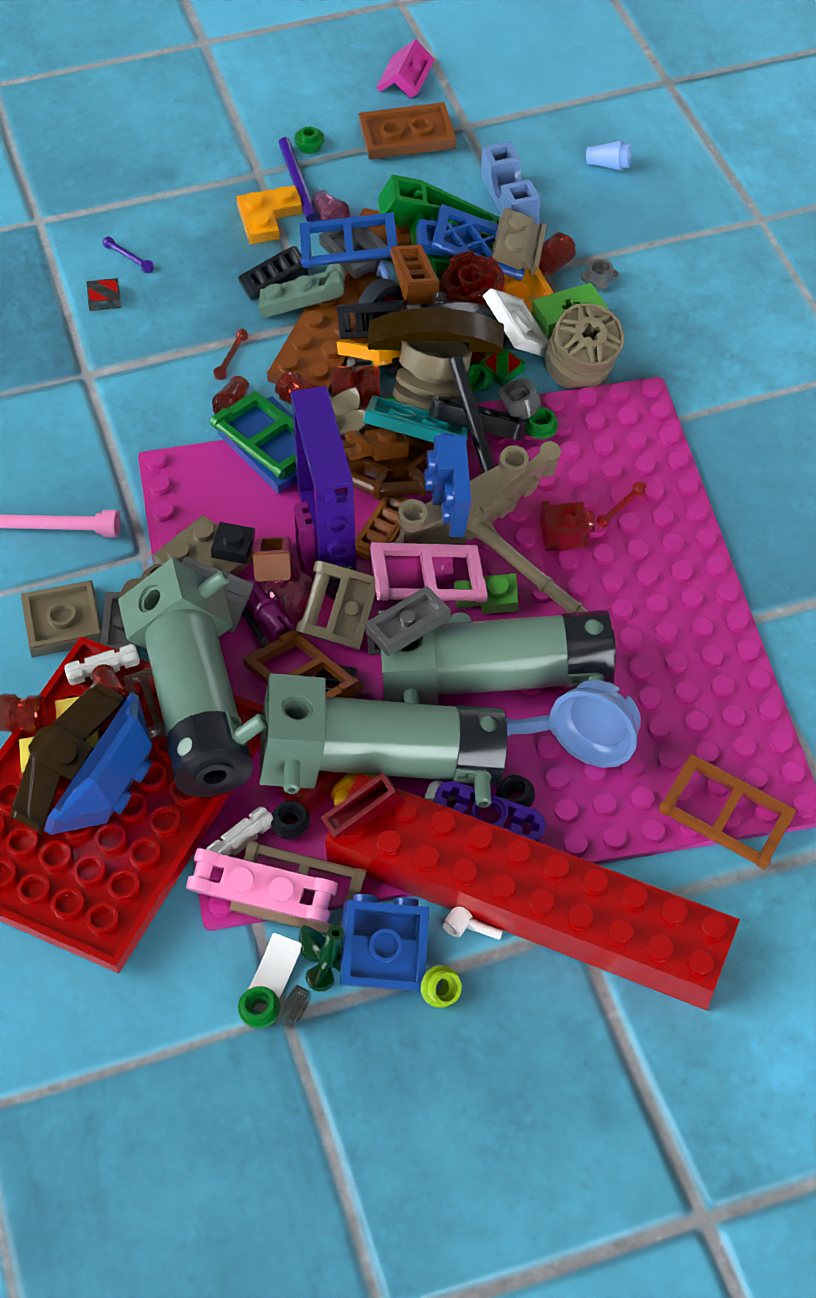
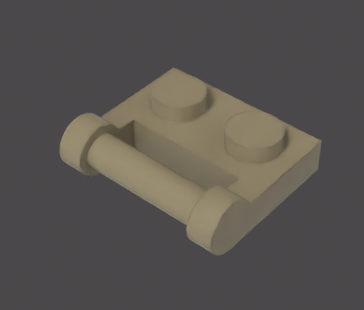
(349, 608)

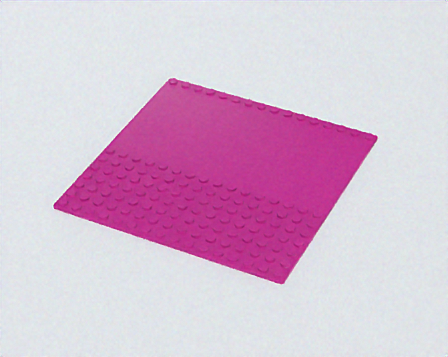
(675, 614)

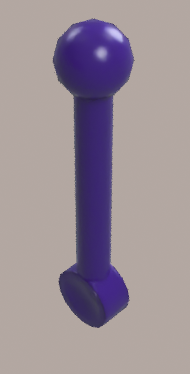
(146, 266)

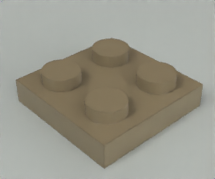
(196, 544)

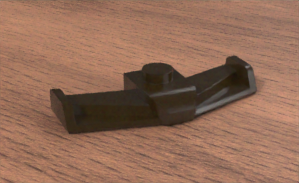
(59, 753)

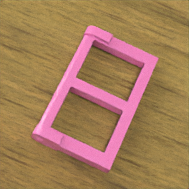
(426, 552)

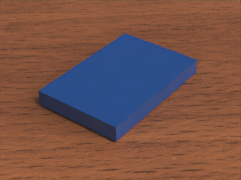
(277, 448)

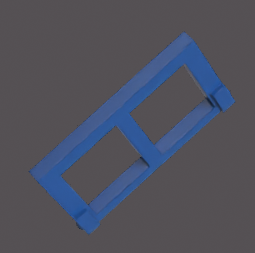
(347, 225)

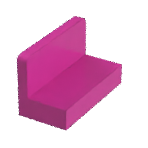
(407, 69)

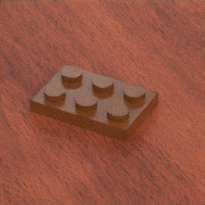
(407, 130)

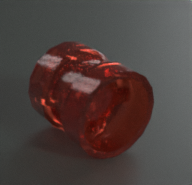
(22, 713)

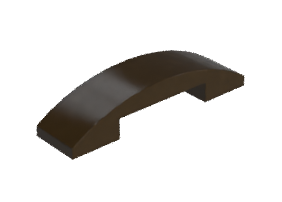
(436, 325)

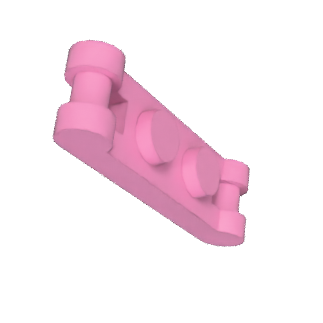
(262, 886)

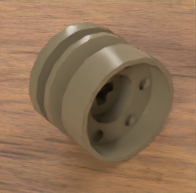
(584, 346)
(428, 371)

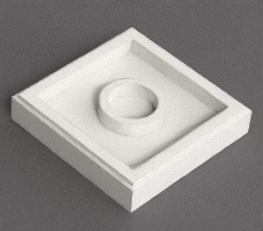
(518, 322)

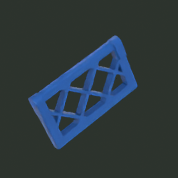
(471, 224)

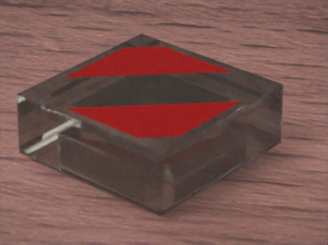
(103, 294)

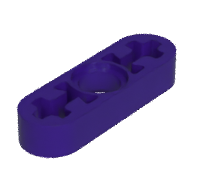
(504, 808)

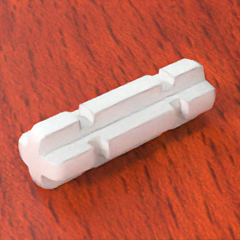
(77, 672)
(246, 830)

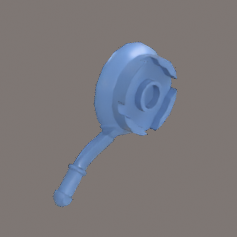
(589, 723)

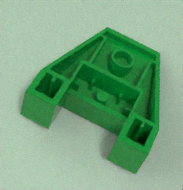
(417, 200)

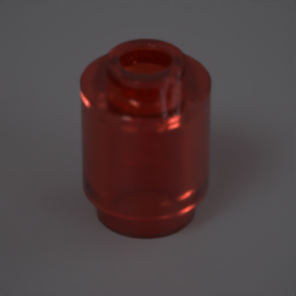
(556, 253)

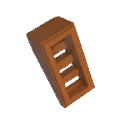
(415, 277)
(385, 511)
(272, 559)

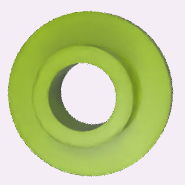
(450, 988)

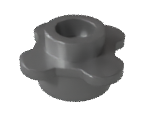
(600, 273)

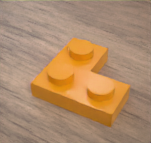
(262, 209)

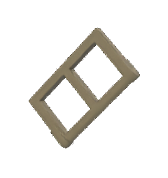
(305, 863)

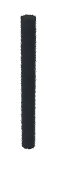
(471, 413)

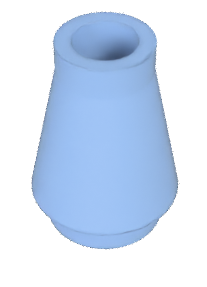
(610, 155)

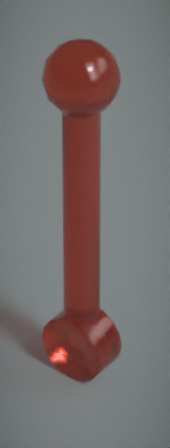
(220, 372)
(638, 489)

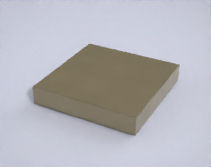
(60, 616)

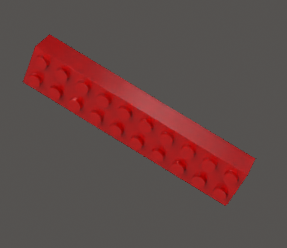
(543, 895)

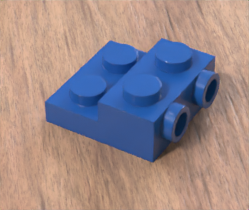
(449, 480)
(384, 943)

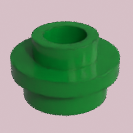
(309, 140)
(542, 424)
(253, 997)

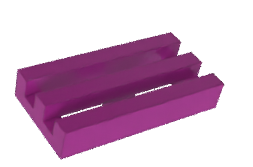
(305, 538)

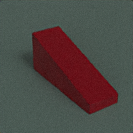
(362, 806)

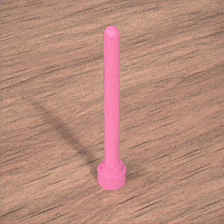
(105, 523)

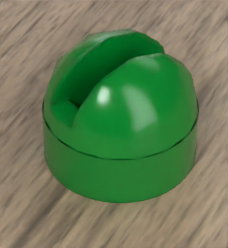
(476, 374)

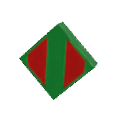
(504, 366)

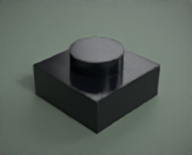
(233, 543)

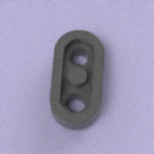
(520, 398)

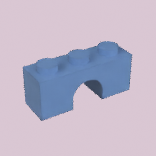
(503, 180)

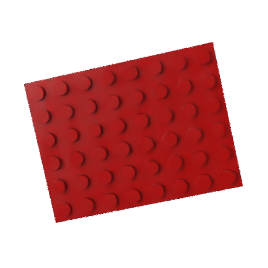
(105, 881)

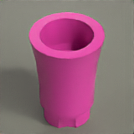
(407, 571)

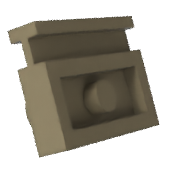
(518, 241)

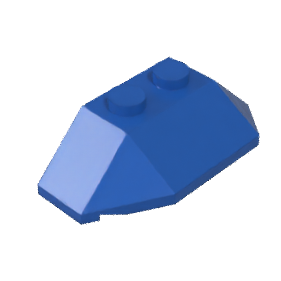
(107, 773)

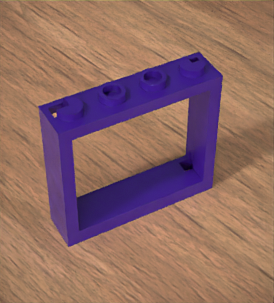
(321, 470)

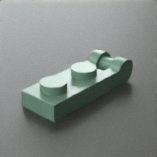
(302, 291)

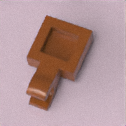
(379, 443)

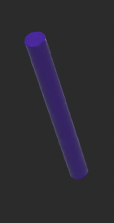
(298, 179)

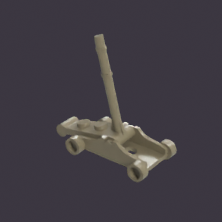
(492, 497)

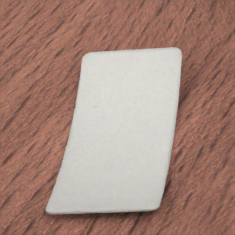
(276, 966)

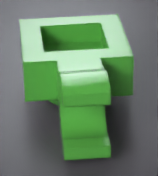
(501, 594)

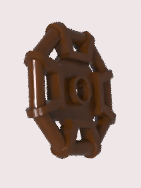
(392, 474)

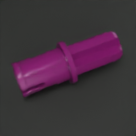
(268, 612)

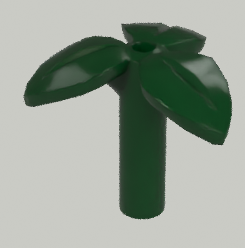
(325, 952)

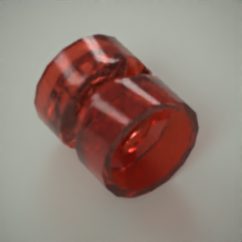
(365, 380)

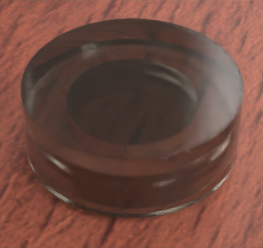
(294, 1007)

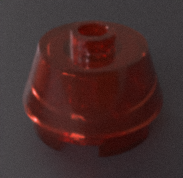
(471, 277)

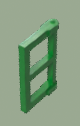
(283, 421)

